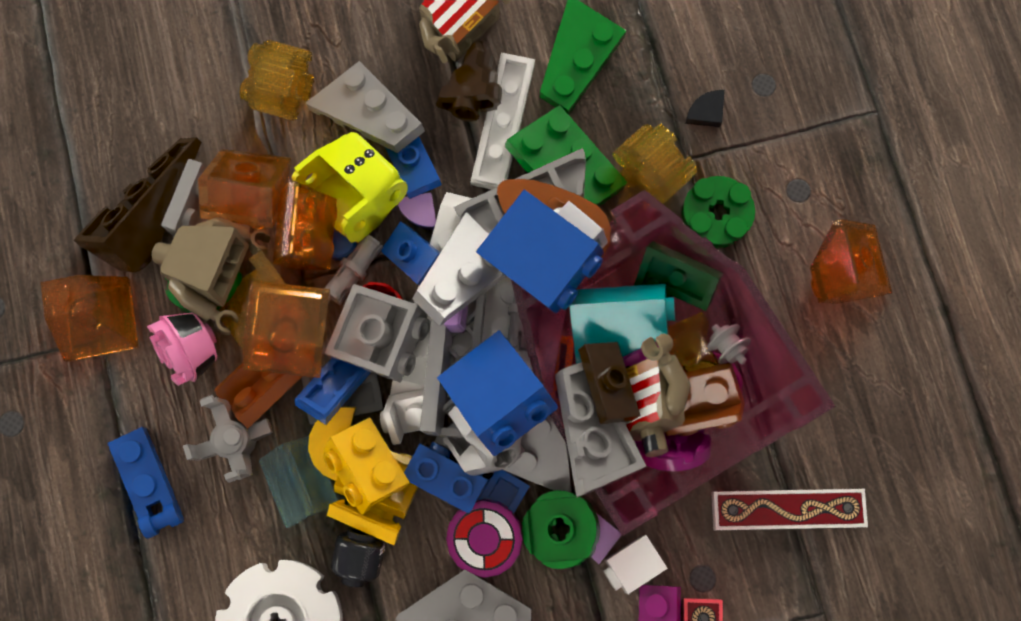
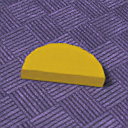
(321, 434)
(374, 522)

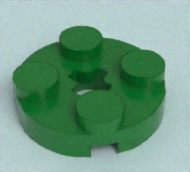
(734, 198)
(547, 546)

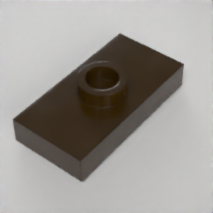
(609, 382)

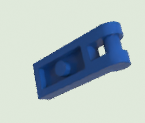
(145, 481)

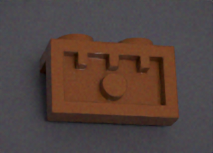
(253, 392)
(712, 400)

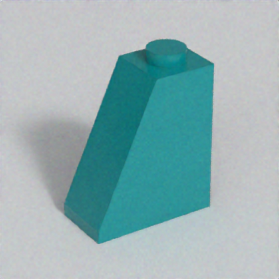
(620, 316)

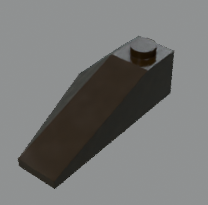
(133, 227)

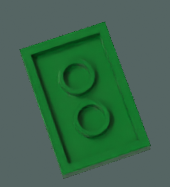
(557, 136)

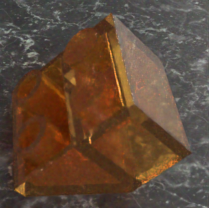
(304, 228)

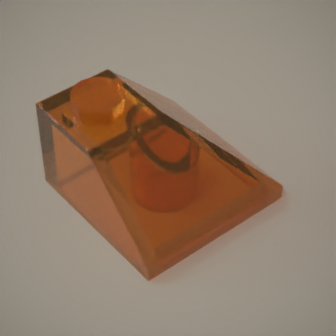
(849, 264)
(90, 315)

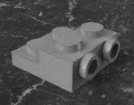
(378, 333)

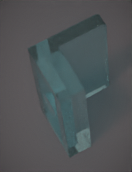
(296, 483)

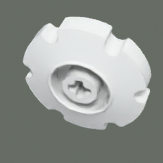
(287, 592)

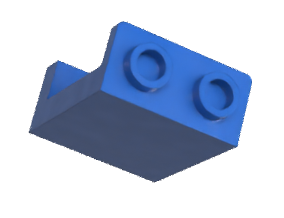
(541, 252)
(497, 393)

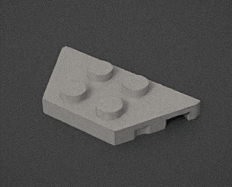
(564, 173)
(544, 456)
(466, 599)

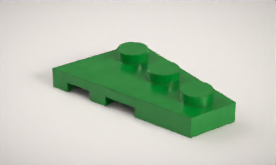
(579, 54)

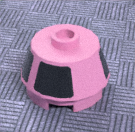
(184, 345)

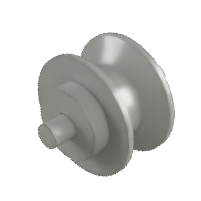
(729, 344)

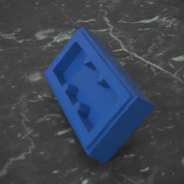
(415, 168)
(410, 252)
(329, 393)

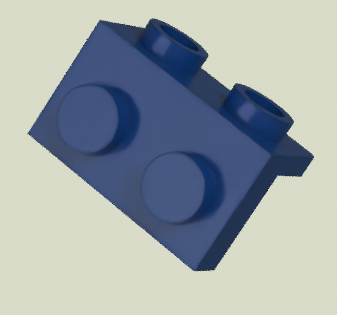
(443, 477)

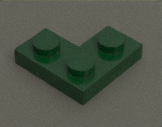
(682, 275)

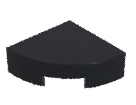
(707, 109)

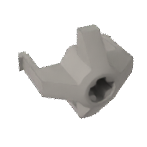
(229, 439)
(477, 457)

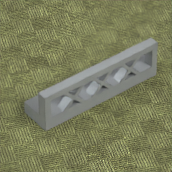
(438, 361)

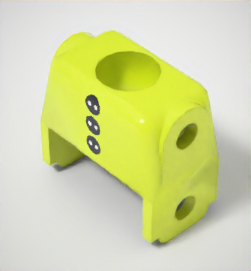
(360, 181)

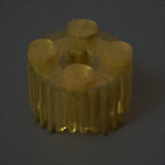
(277, 79)
(654, 162)

